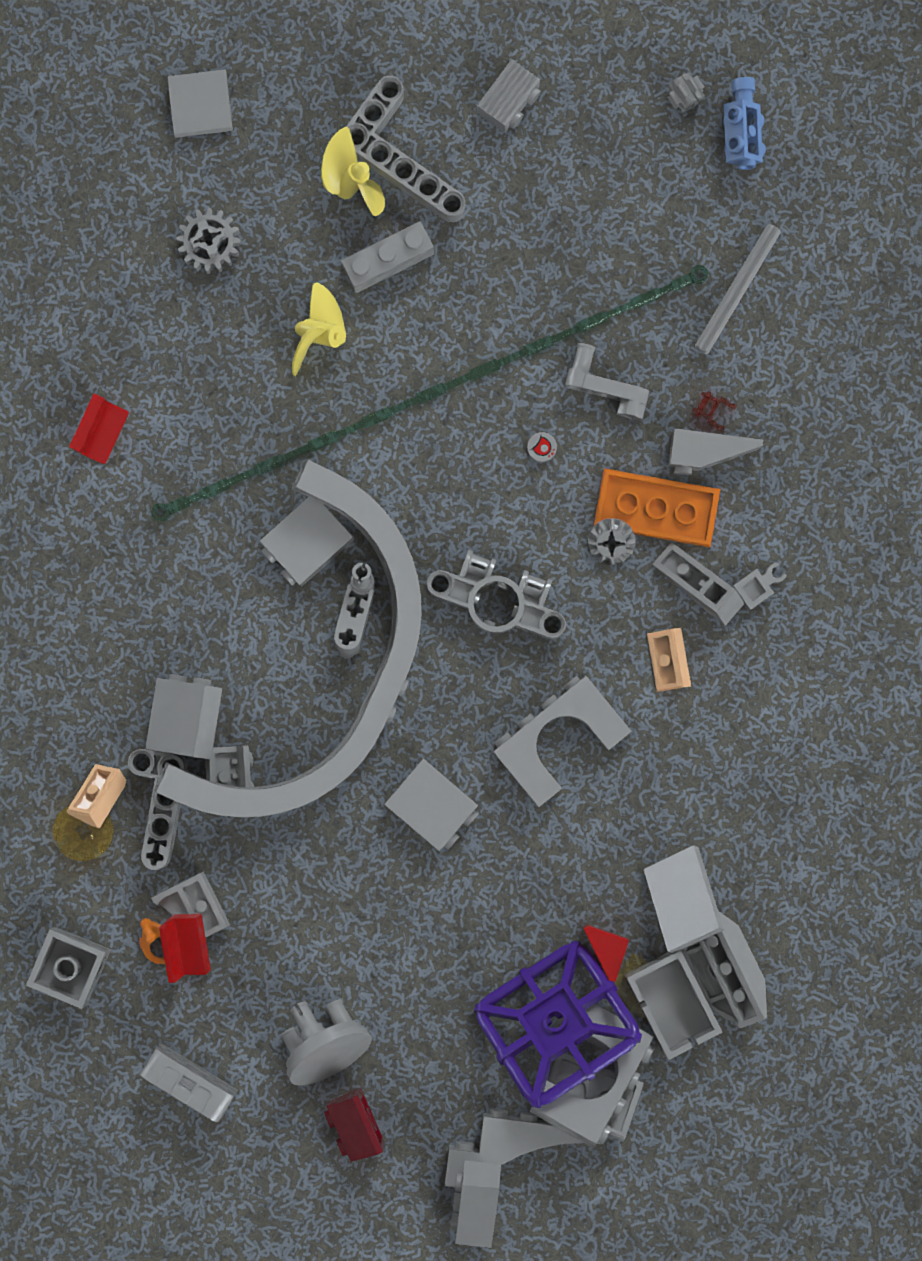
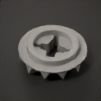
(622, 533)

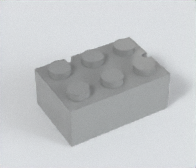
(673, 1003)

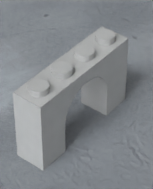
(580, 702)
(589, 1117)

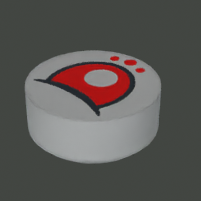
(542, 447)

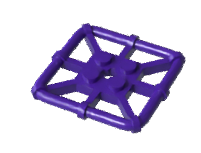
(554, 1042)

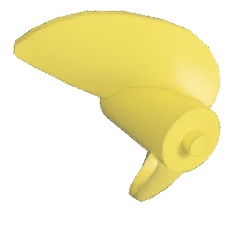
(345, 175)
(323, 326)

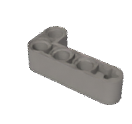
(157, 808)

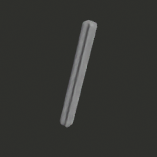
(737, 288)

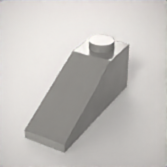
(701, 450)
(699, 583)

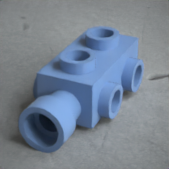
(740, 133)

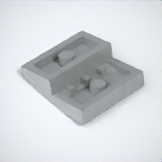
(200, 103)

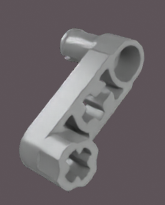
(631, 397)
(350, 626)

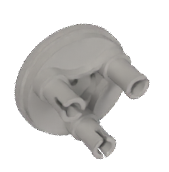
(321, 1050)

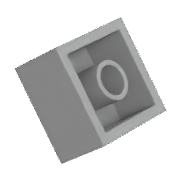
(68, 967)

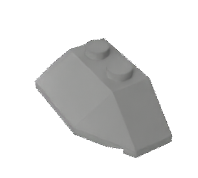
(729, 975)

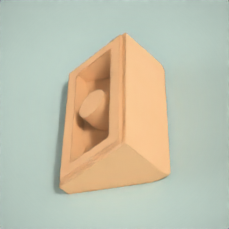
(668, 659)
(97, 795)

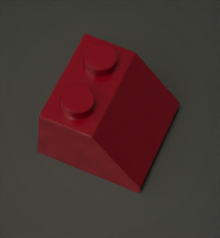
(355, 1126)

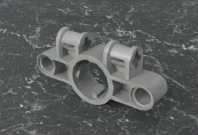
(528, 614)

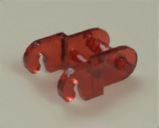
(706, 397)

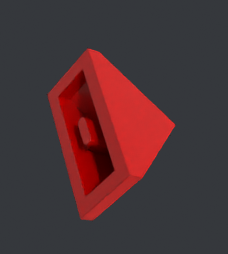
(608, 948)

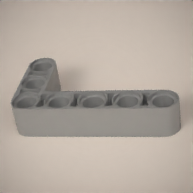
(396, 159)

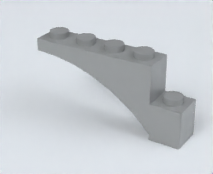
(503, 1140)

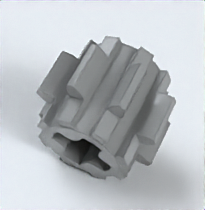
(685, 92)

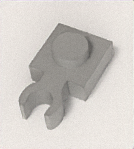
(756, 588)

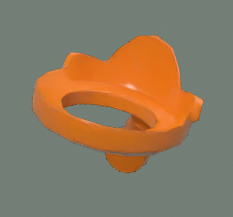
(150, 932)

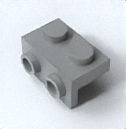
(230, 766)

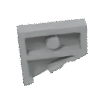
(195, 897)

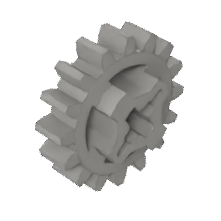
(198, 243)

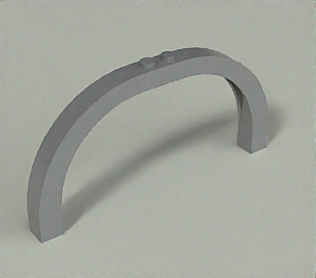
(387, 684)

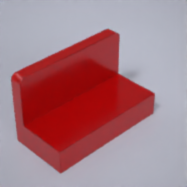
(99, 429)
(184, 946)

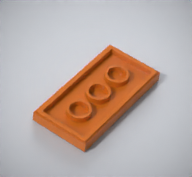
(659, 507)

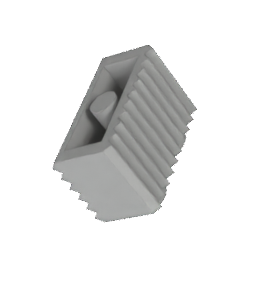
(509, 96)

